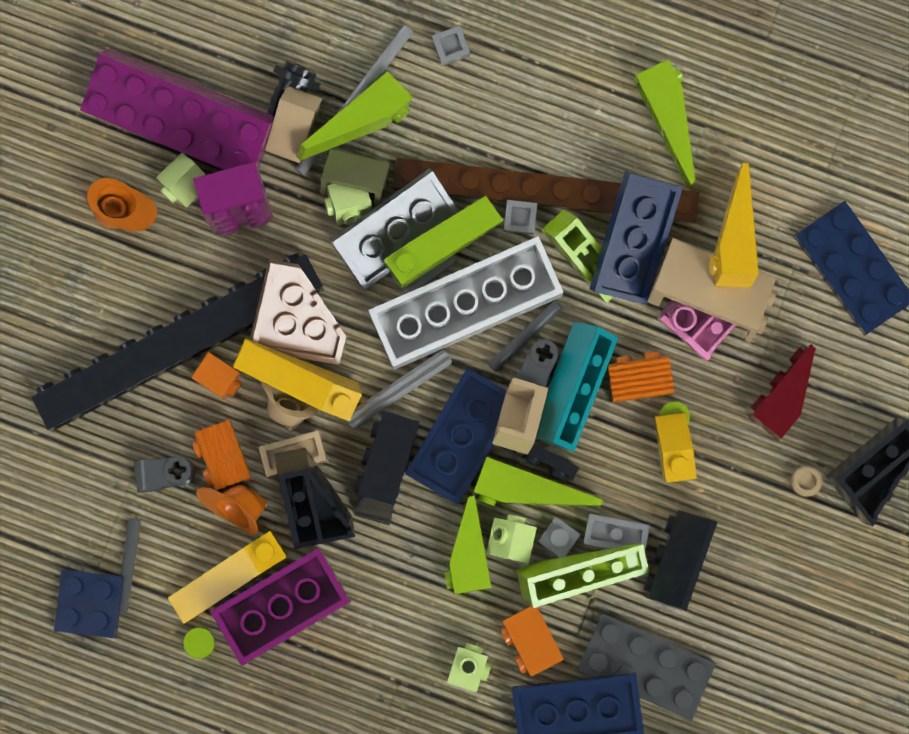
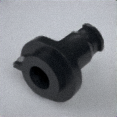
(292, 76)

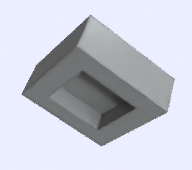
(451, 45)
(520, 217)
(558, 537)

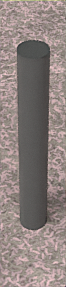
(524, 336)
(129, 560)

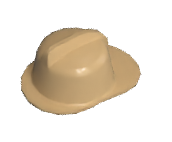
(286, 409)

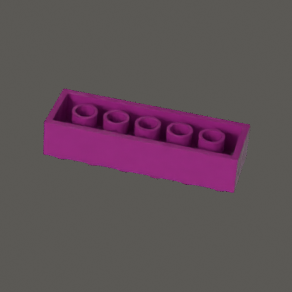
(176, 112)

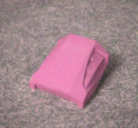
(696, 329)

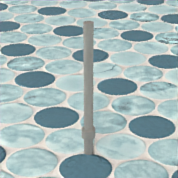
(372, 76)

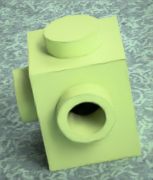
(179, 181)
(346, 204)
(511, 539)
(469, 667)

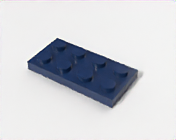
(636, 238)
(854, 267)
(459, 438)
(580, 706)

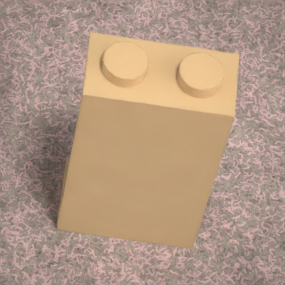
(687, 280)

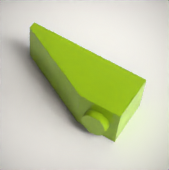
(575, 245)
(468, 560)

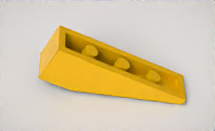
(735, 252)
(300, 379)
(228, 577)

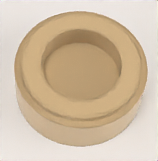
(806, 481)

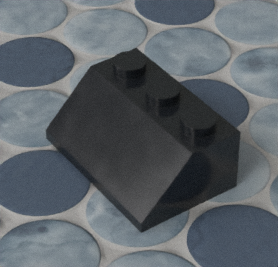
(680, 560)

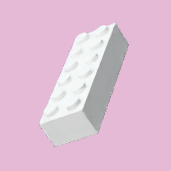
(466, 303)

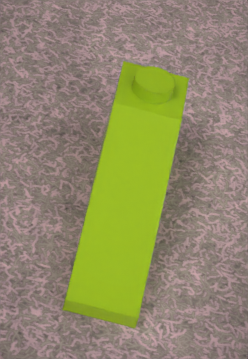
(665, 101)
(369, 112)
(442, 242)
(515, 486)
(580, 573)

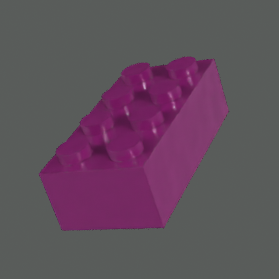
(233, 199)
(280, 606)

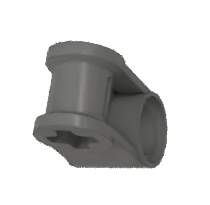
(535, 371)
(158, 473)

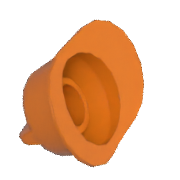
(120, 206)
(236, 504)

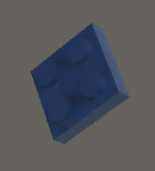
(89, 603)

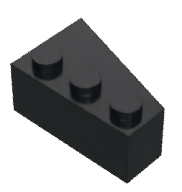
(384, 467)
(874, 471)
(310, 501)

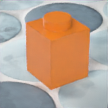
(217, 377)

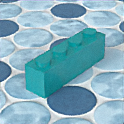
(575, 385)

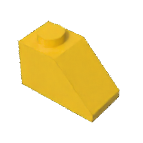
(675, 447)

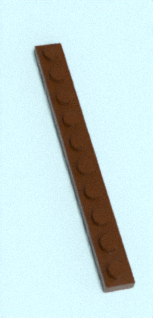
(529, 187)

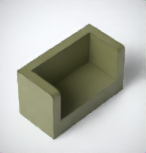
(355, 173)

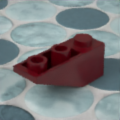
(785, 401)

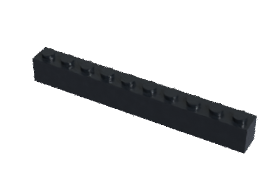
(157, 353)

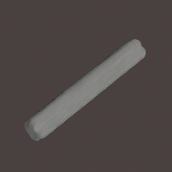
(399, 388)

